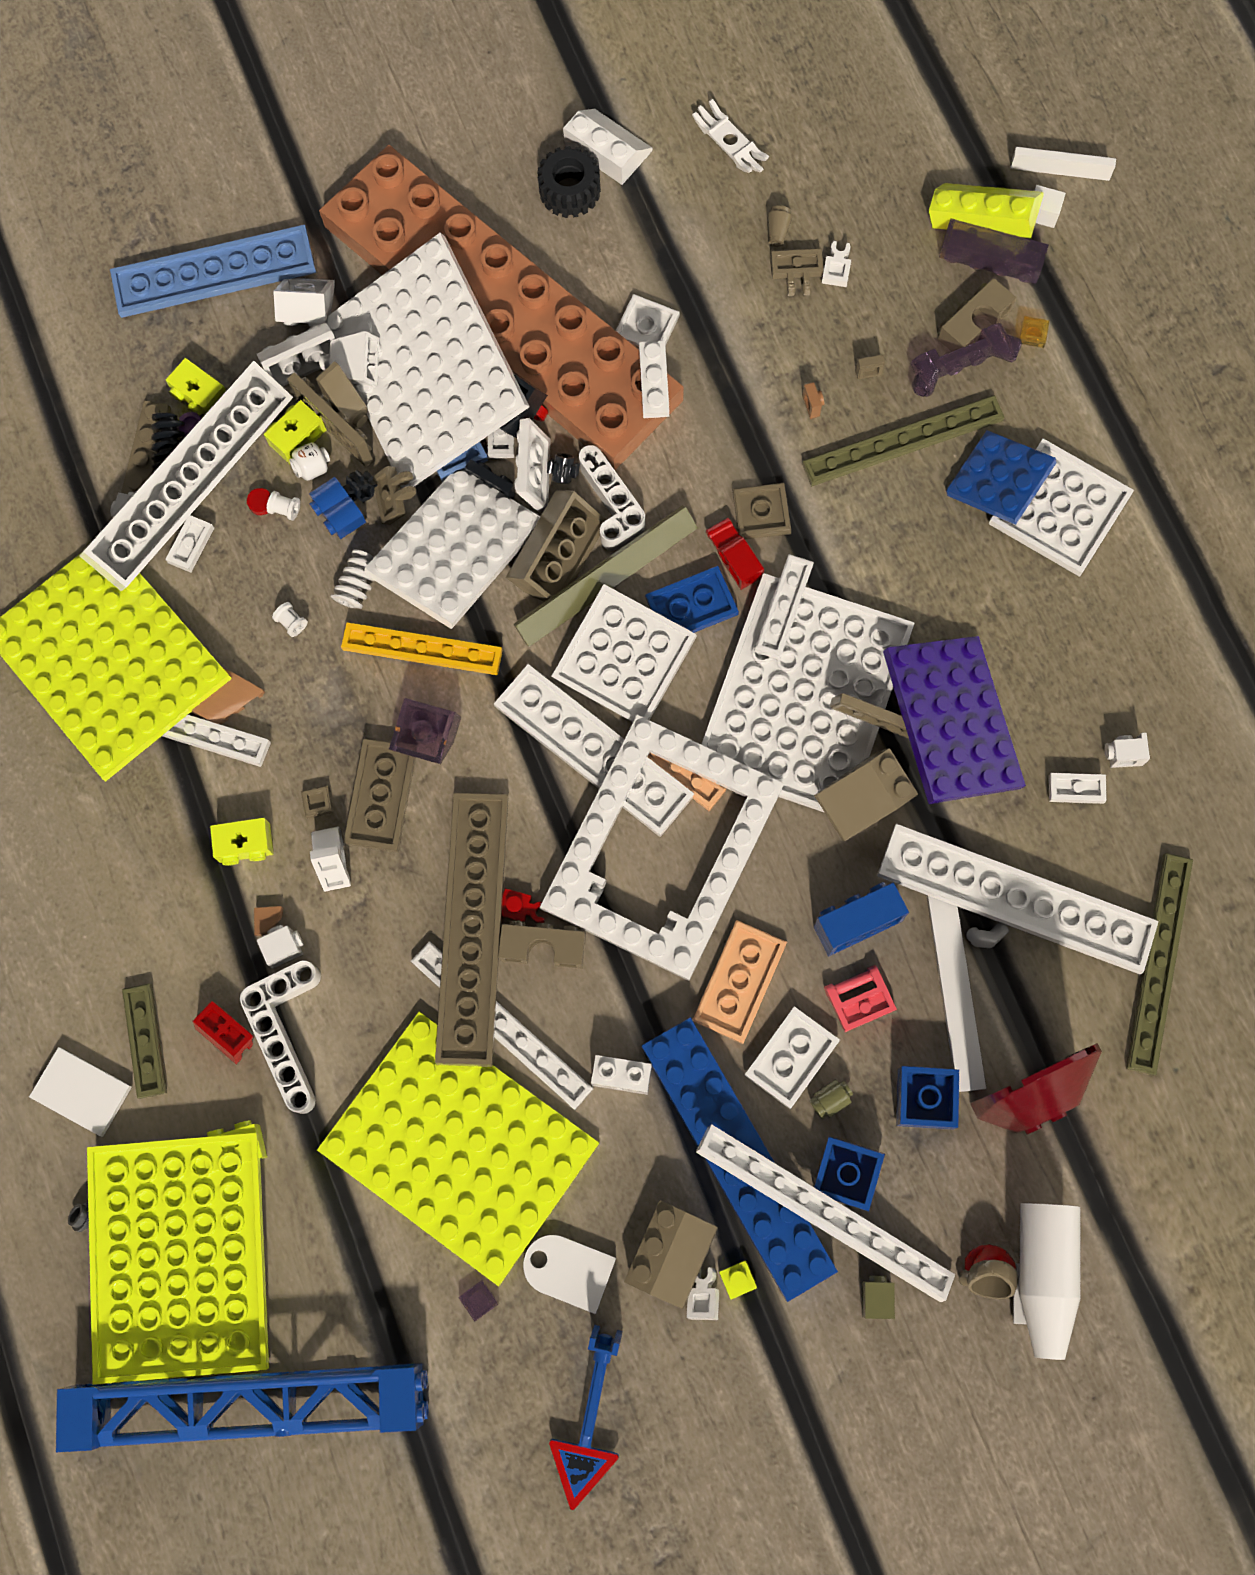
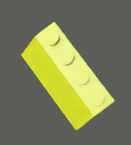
(989, 207)

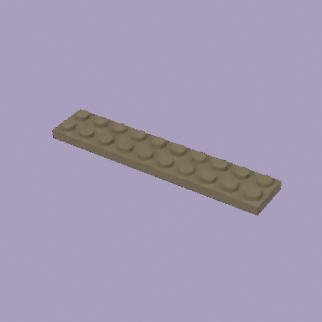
(472, 931)

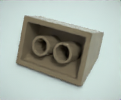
(671, 1254)

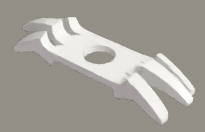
(720, 128)

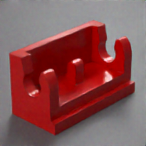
(223, 1032)

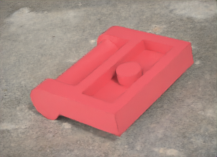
(865, 1006)

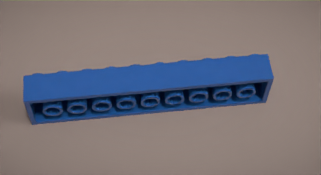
(706, 1099)

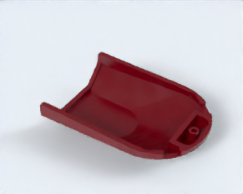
(1044, 1094)

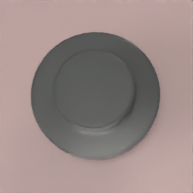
(79, 1217)

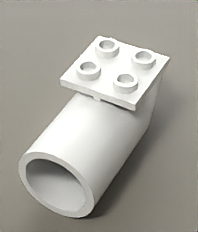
(1048, 1276)

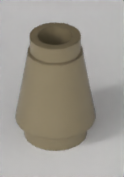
(779, 222)

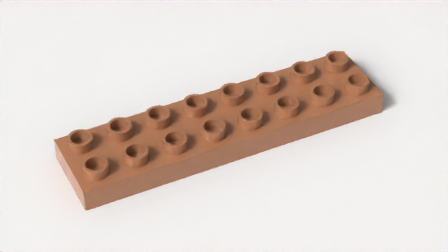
(539, 325)

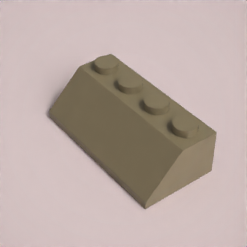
(557, 546)

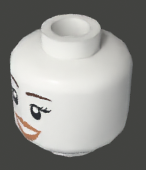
(309, 461)

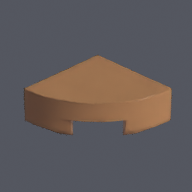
(266, 918)

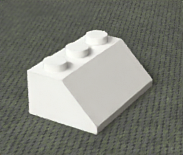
(612, 146)
(297, 354)

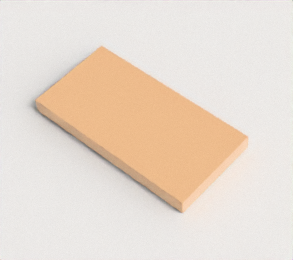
(739, 981)

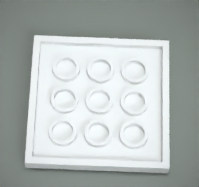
(1068, 511)
(624, 655)

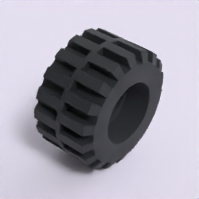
(563, 165)

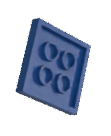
(1001, 477)

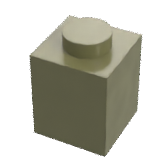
(878, 1298)

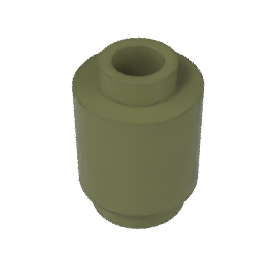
(831, 1099)

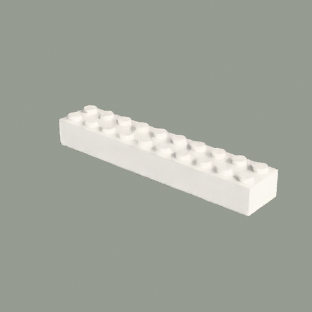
(186, 477)

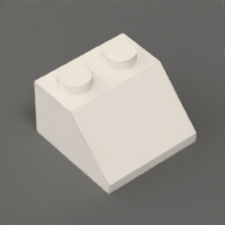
(303, 301)

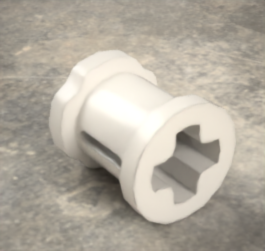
(283, 505)
(289, 619)

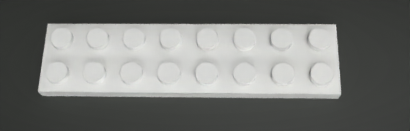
(589, 746)

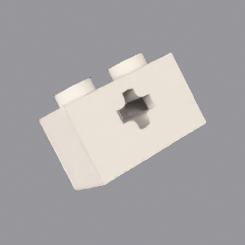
(621, 1074)

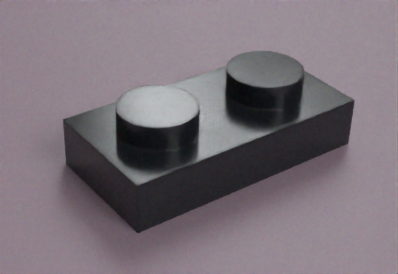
(490, 479)

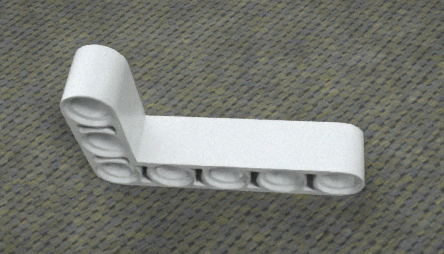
(277, 1032)

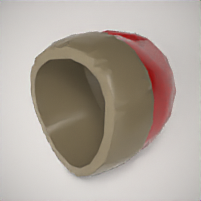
(990, 1272)

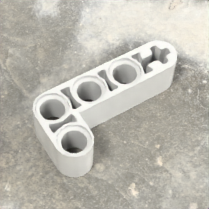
(608, 493)

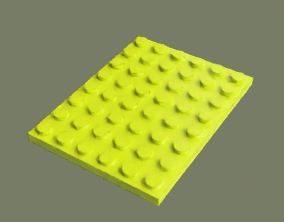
(107, 662)
(458, 1151)
(175, 1261)

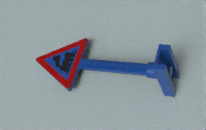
(581, 1464)

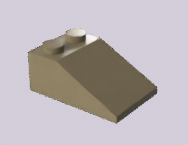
(866, 794)

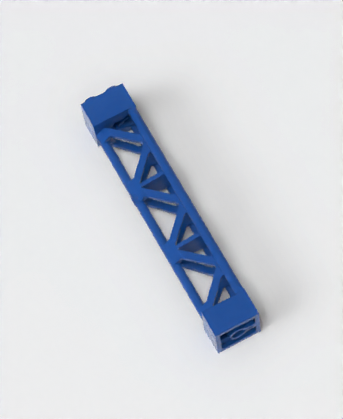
(85, 1409)

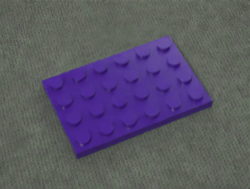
(953, 719)

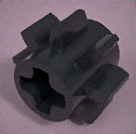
(563, 468)
(360, 486)

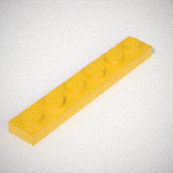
(421, 648)

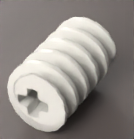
(353, 581)

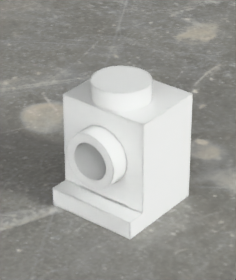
(1128, 751)

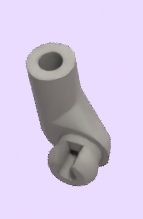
(985, 938)

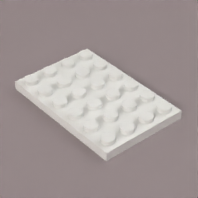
(453, 547)

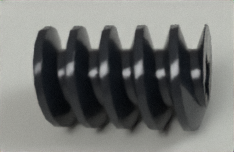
(166, 436)

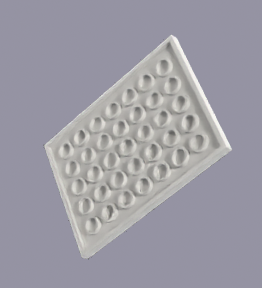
(437, 364)
(780, 712)

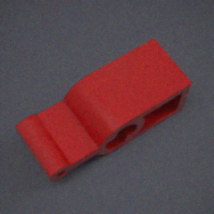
(735, 554)

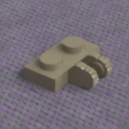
(797, 264)
(389, 494)

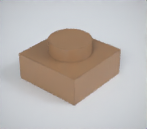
(813, 400)

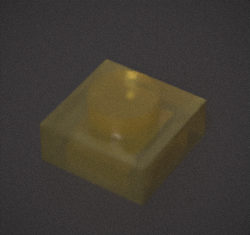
(1034, 331)

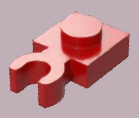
(518, 906)

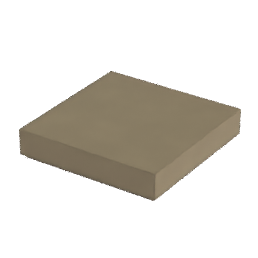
(761, 511)

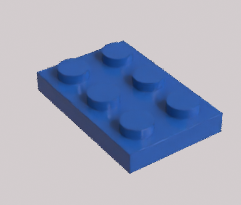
(695, 601)

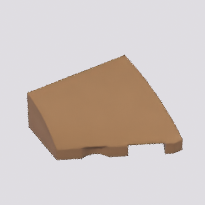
(227, 700)

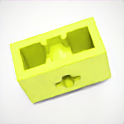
(194, 387)
(306, 428)
(228, 835)
(244, 1151)

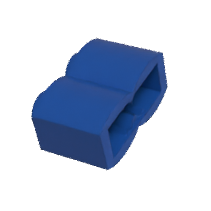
(337, 508)

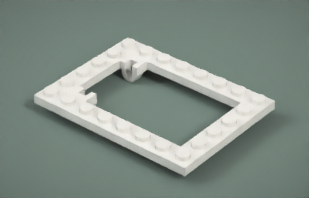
(681, 939)

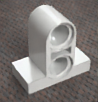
(329, 859)

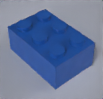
(860, 918)

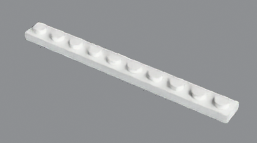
(825, 1213)

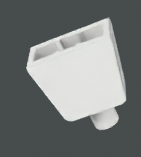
(356, 356)

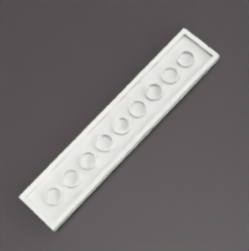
(1018, 899)

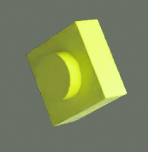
(738, 1279)

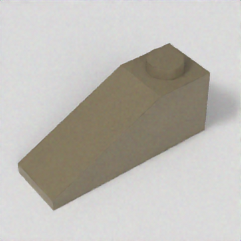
(342, 395)

